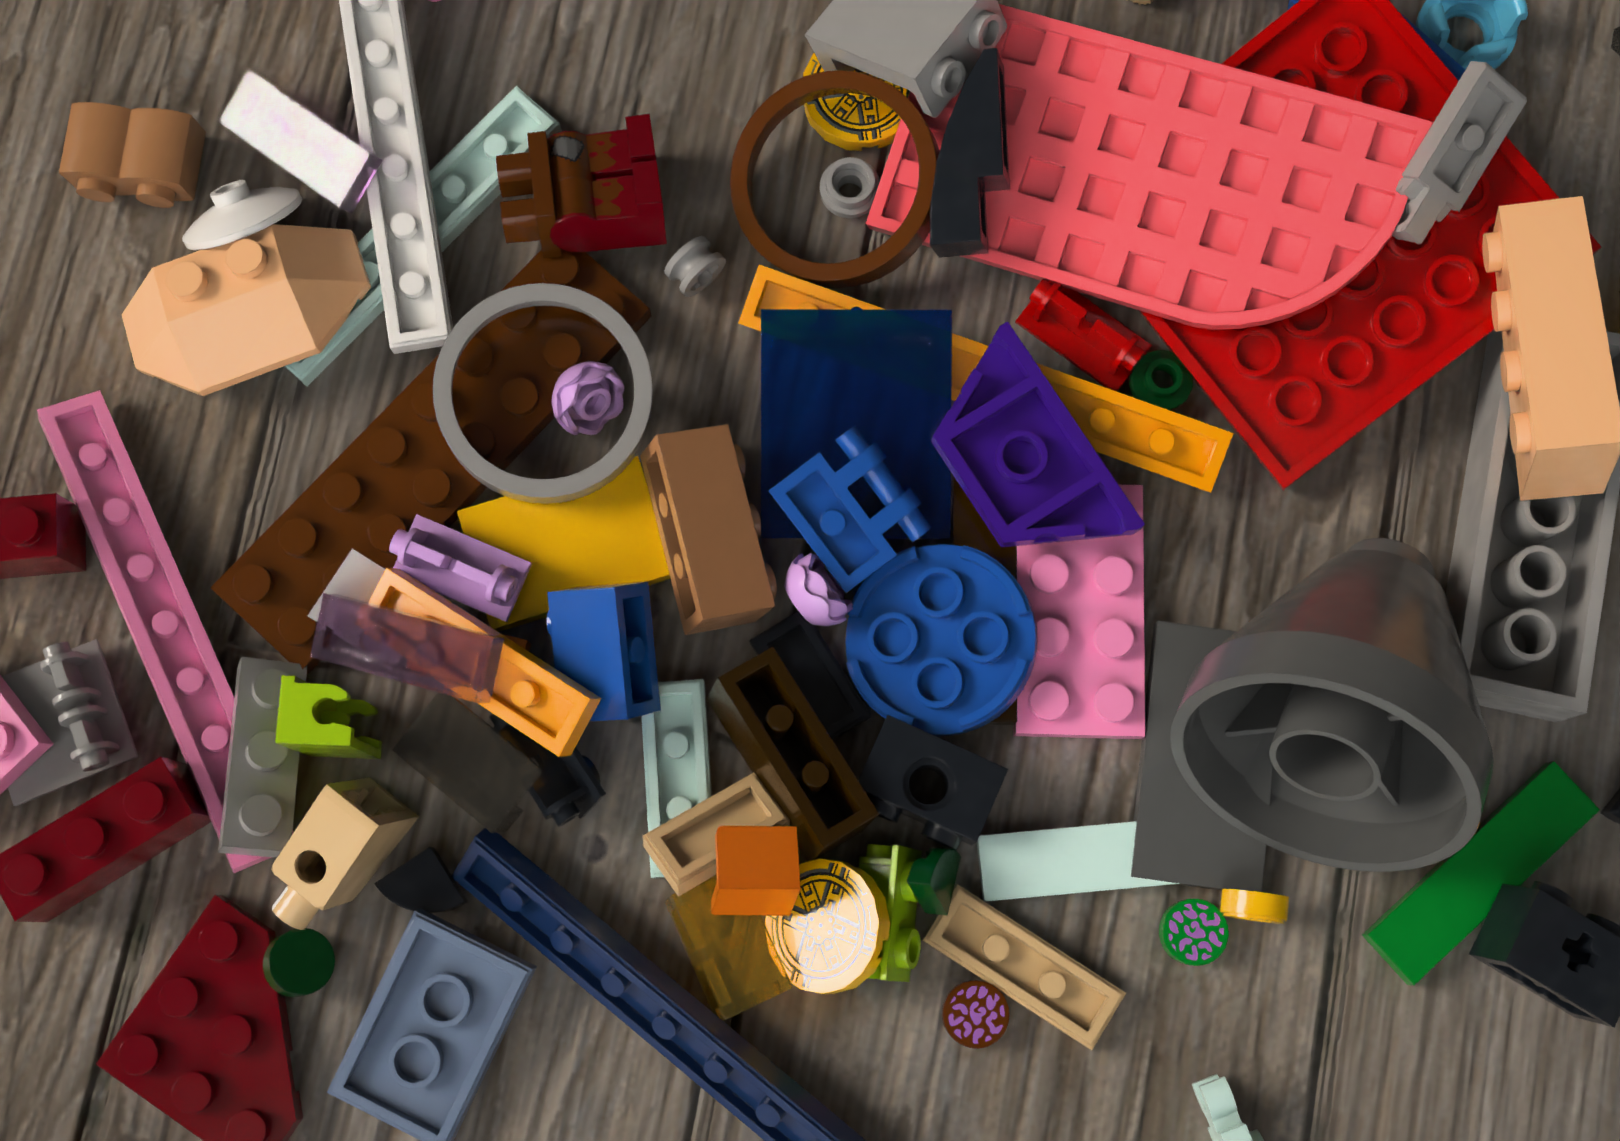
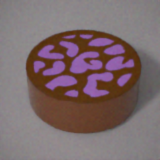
(975, 1014)

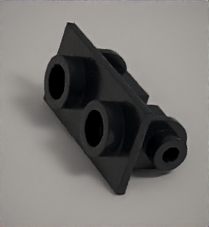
(567, 783)

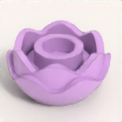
(587, 397)
(816, 592)

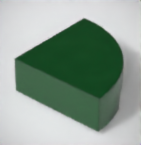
(934, 879)

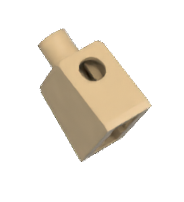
(338, 848)

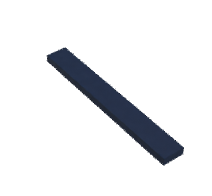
(644, 995)

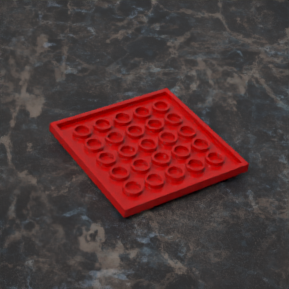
(1335, 369)

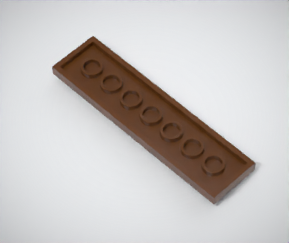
(404, 462)

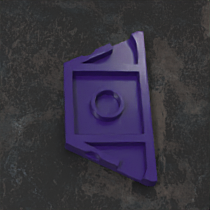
(1026, 455)

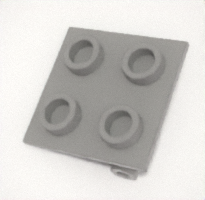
(78, 711)

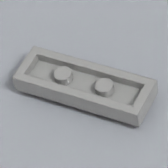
(259, 771)

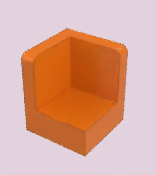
(756, 870)

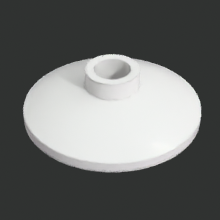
(239, 214)

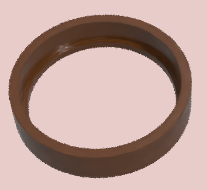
(762, 123)

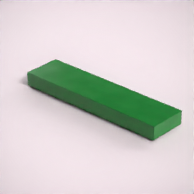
(1463, 887)

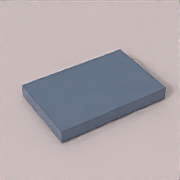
(431, 1029)

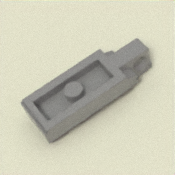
(1457, 149)

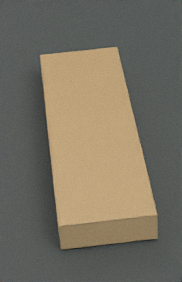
(1025, 967)

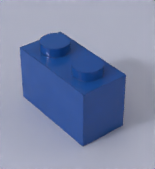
(607, 646)

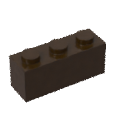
(791, 753)

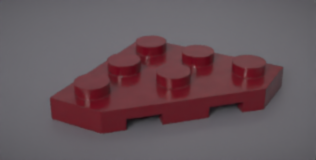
(213, 1035)

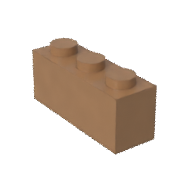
(708, 529)

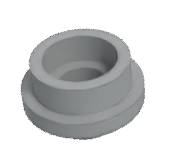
(843, 172)

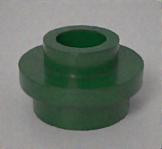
(1146, 390)

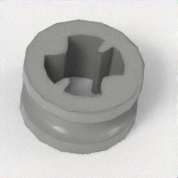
(695, 266)

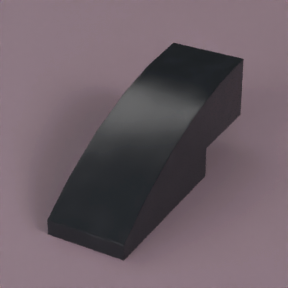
(971, 162)

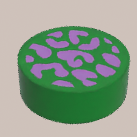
(1193, 932)

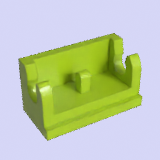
(316, 720)

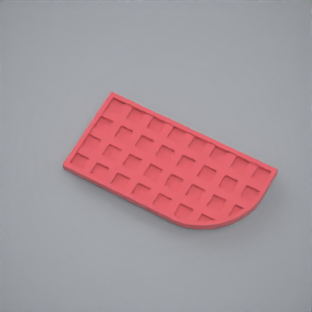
(1174, 178)

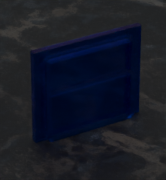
(863, 370)

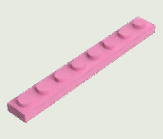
(148, 592)

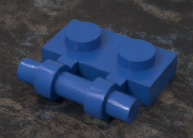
(833, 519)

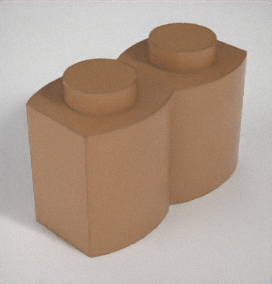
(132, 153)

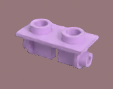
(460, 566)

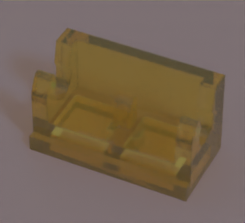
(727, 952)

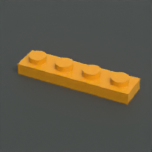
(525, 690)

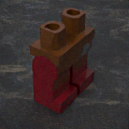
(585, 190)

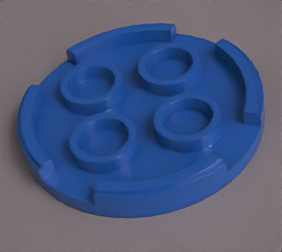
(941, 639)

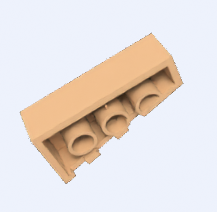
(1553, 348)

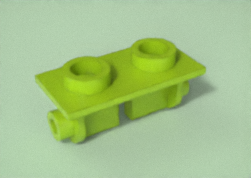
(890, 871)

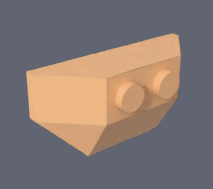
(245, 306)

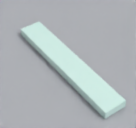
(462, 189)

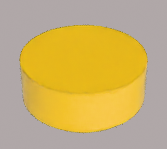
(1254, 906)

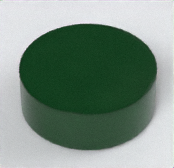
(298, 962)

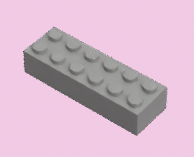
(1527, 571)

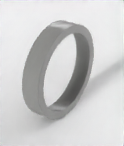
(562, 488)

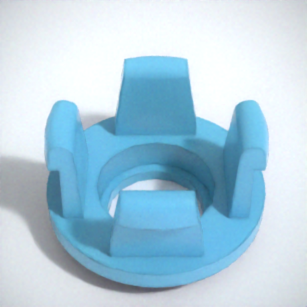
(1495, 18)

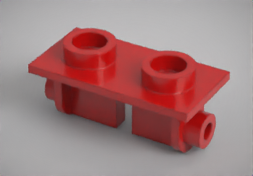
(1082, 334)

